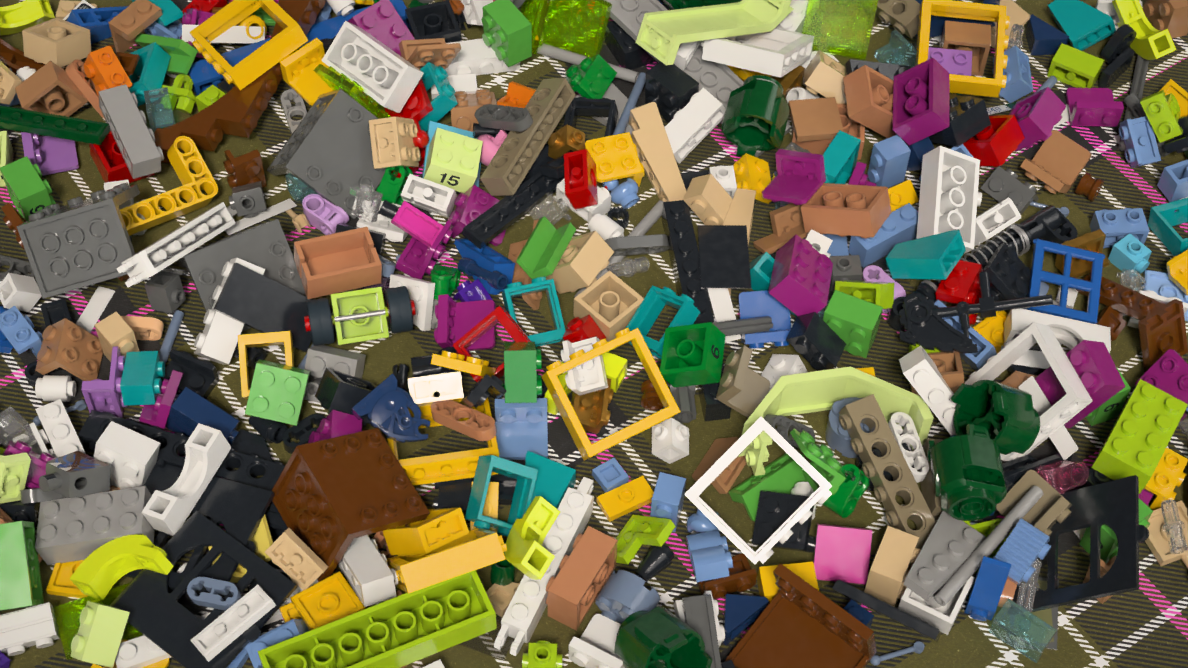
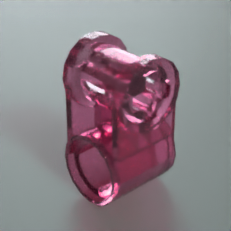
(1064, 474)

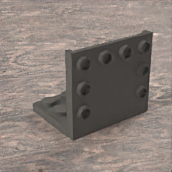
(331, 150)
(78, 241)
(260, 245)

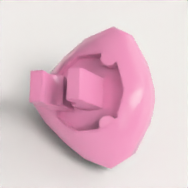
(490, 146)

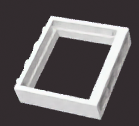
(765, 52)
(1062, 411)
(726, 459)

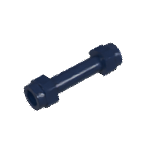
(495, 278)

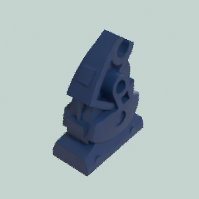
(388, 411)

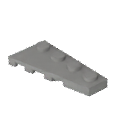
(942, 555)

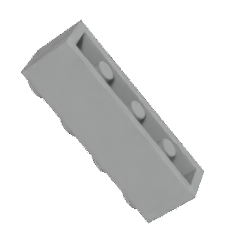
(130, 131)

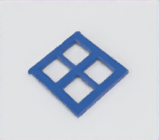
(1092, 286)

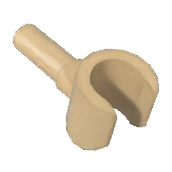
(298, 220)

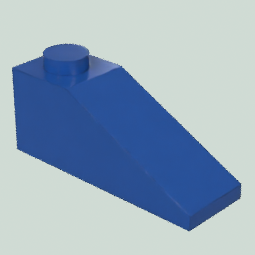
(95, 20)
(487, 259)
(987, 589)

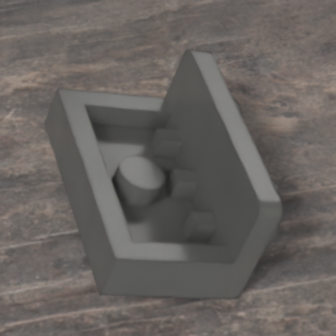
(1005, 184)

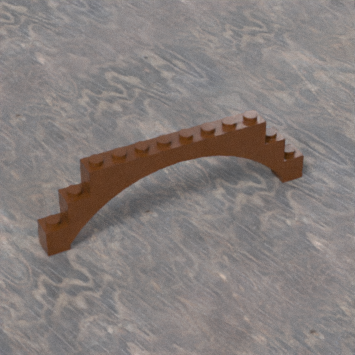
(238, 110)

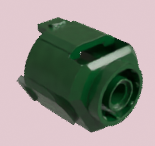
(756, 115)
(1001, 409)
(968, 474)
(659, 641)

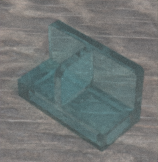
(897, 52)
(159, 108)
(1022, 630)

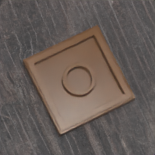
(815, 119)

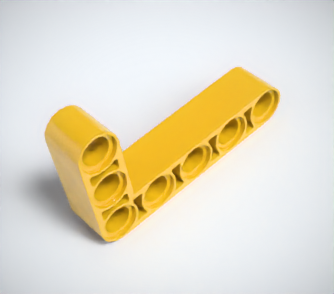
(170, 200)

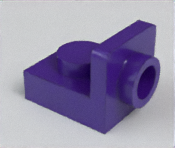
(471, 292)

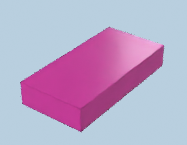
(417, 224)

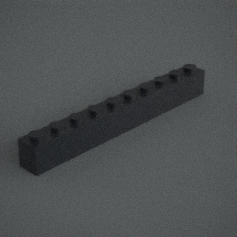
(686, 272)

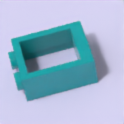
(150, 68)
(444, 101)
(841, 158)
(1161, 222)
(538, 285)
(652, 307)
(521, 499)

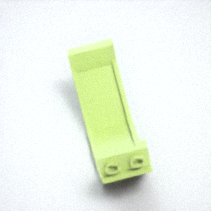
(818, 392)

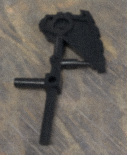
(927, 328)

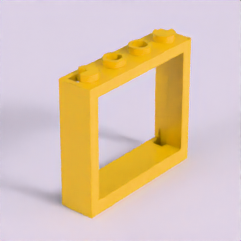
(975, 11)
(261, 59)
(567, 412)
(448, 465)
(454, 559)

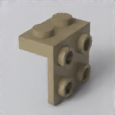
(741, 386)
(1048, 509)

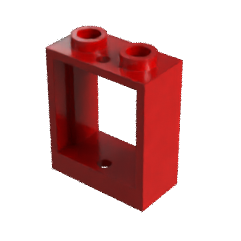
(498, 315)

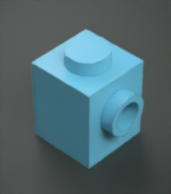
(1130, 254)

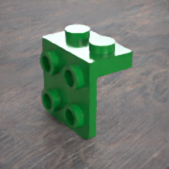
(591, 77)

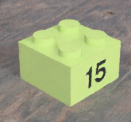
(453, 160)

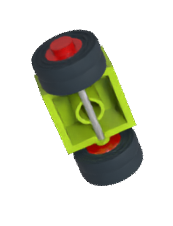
(359, 315)

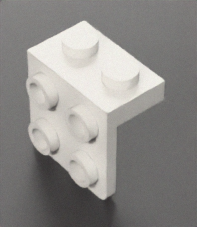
(596, 645)

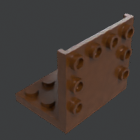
(345, 492)
(803, 631)

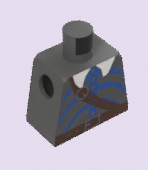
(76, 475)

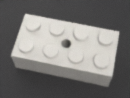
(373, 66)
(948, 194)

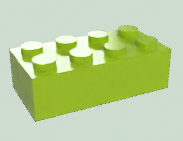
(1140, 434)

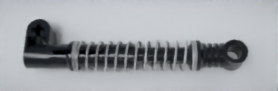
(1017, 236)

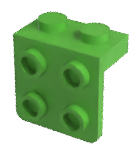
(822, 461)

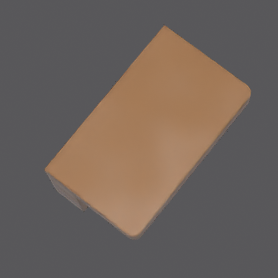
(729, 475)

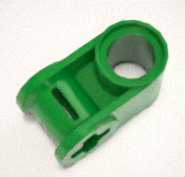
(392, 186)
(445, 280)
(849, 492)

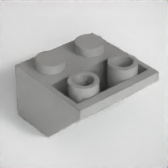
(324, 357)

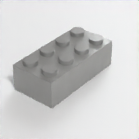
(79, 525)

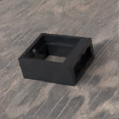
(592, 107)

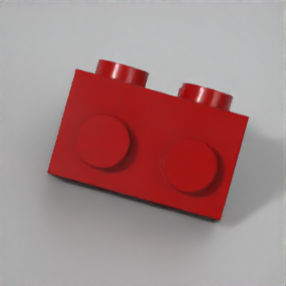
(961, 286)

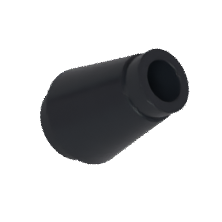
(270, 430)
(654, 562)

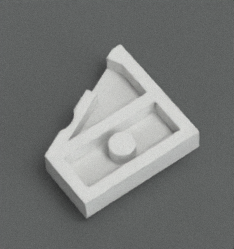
(422, 294)

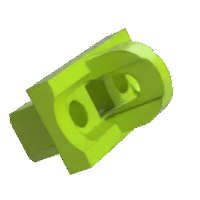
(184, 95)

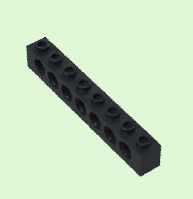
(247, 465)

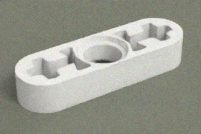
(910, 436)

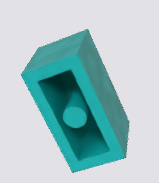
(141, 378)

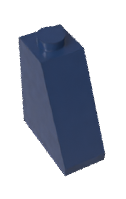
(193, 409)

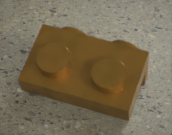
(1090, 241)
(592, 408)

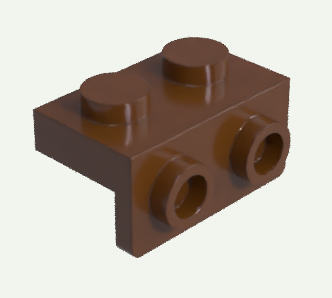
(244, 169)
(740, 579)

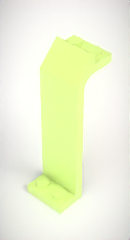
(665, 30)

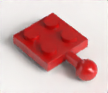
(416, 108)

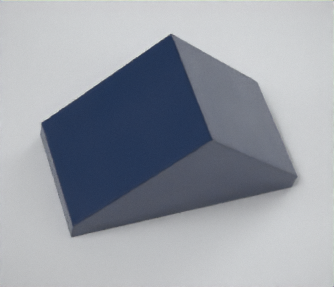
(1043, 38)
(741, 613)

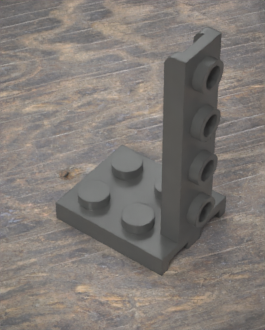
(700, 617)

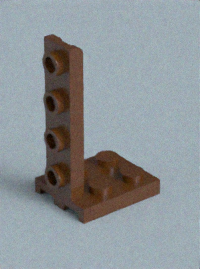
(1159, 325)

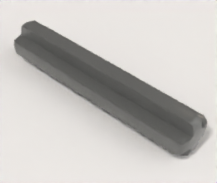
(745, 326)

